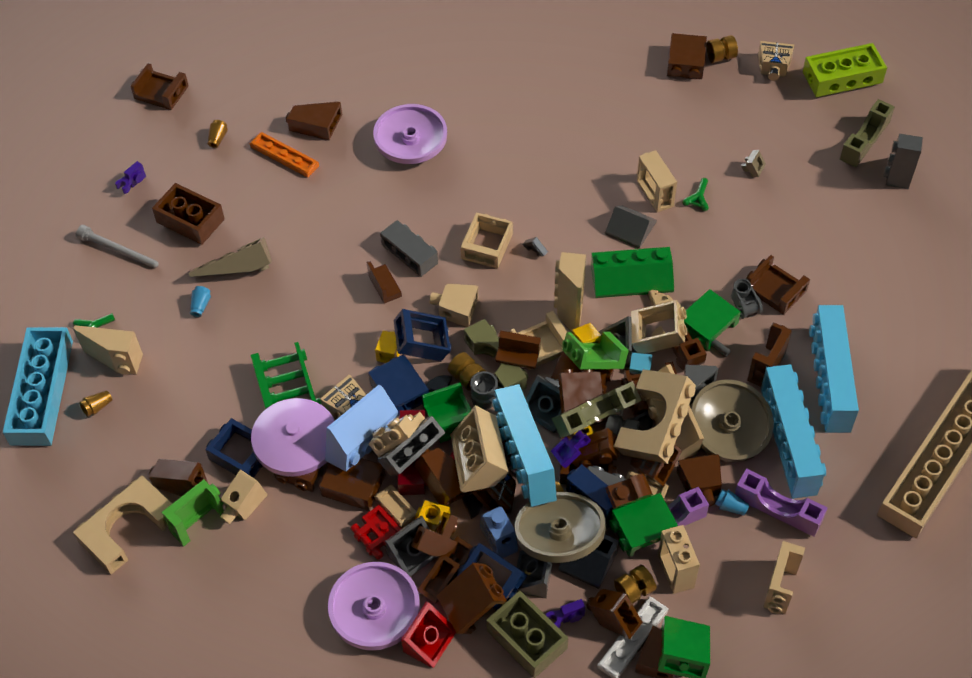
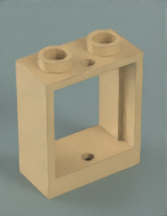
(656, 181)
(481, 254)
(654, 314)
(678, 562)

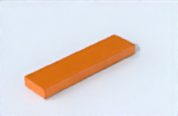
(284, 154)

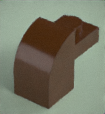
(689, 352)
(629, 491)
(436, 542)

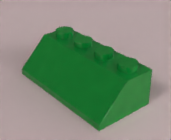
(632, 272)

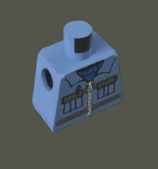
(497, 528)

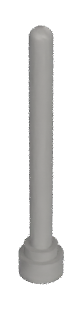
(86, 234)

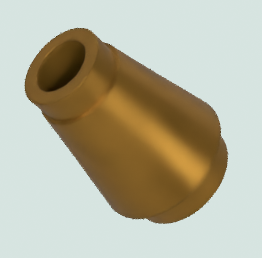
(216, 133)
(93, 404)

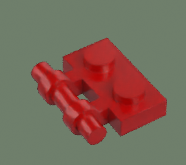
(381, 525)

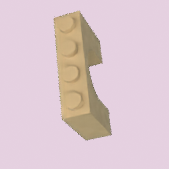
(659, 442)
(95, 532)

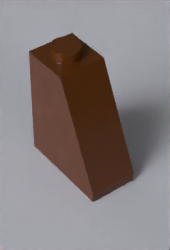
(315, 119)
(176, 476)
(440, 476)

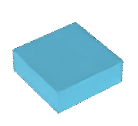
(639, 362)

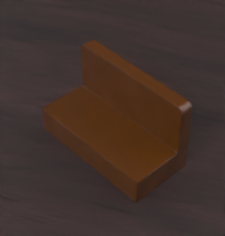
(383, 282)
(518, 349)

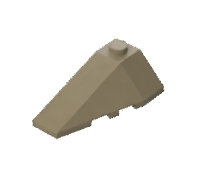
(247, 259)

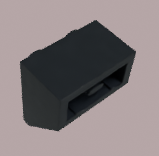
(595, 566)

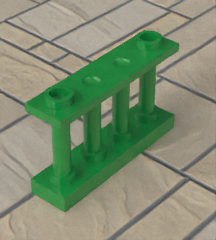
(265, 383)

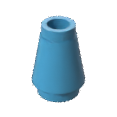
(199, 300)
(730, 502)

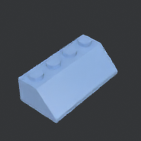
(350, 434)

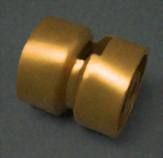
(722, 49)
(463, 369)
(635, 584)

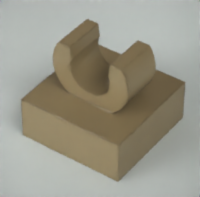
(754, 163)

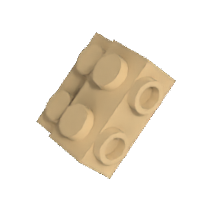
(396, 433)

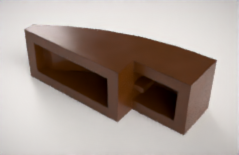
(445, 570)

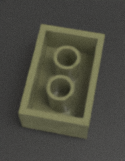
(527, 634)

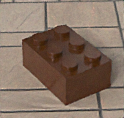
(188, 213)

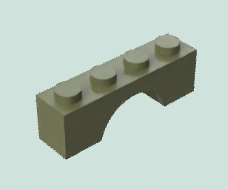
(858, 145)
(484, 340)
(596, 409)

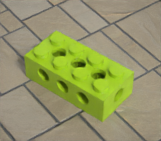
(844, 69)

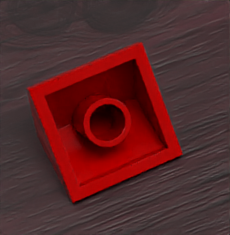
(428, 636)

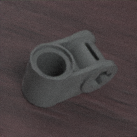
(747, 300)

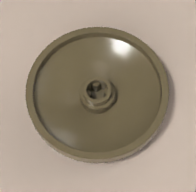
(733, 420)
(560, 528)

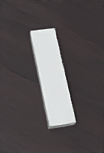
(623, 649)

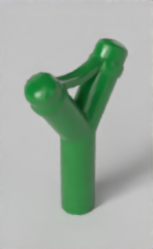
(698, 196)
(96, 323)

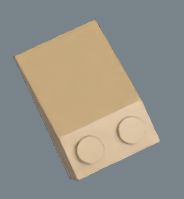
(111, 347)

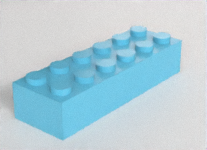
(834, 369)
(38, 386)
(793, 432)
(525, 446)

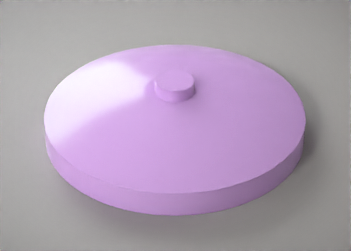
(410, 133)
(291, 437)
(373, 605)

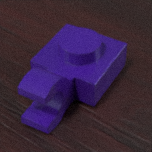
(132, 177)
(567, 449)
(570, 612)

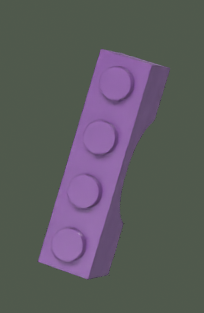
(689, 507)
(801, 514)

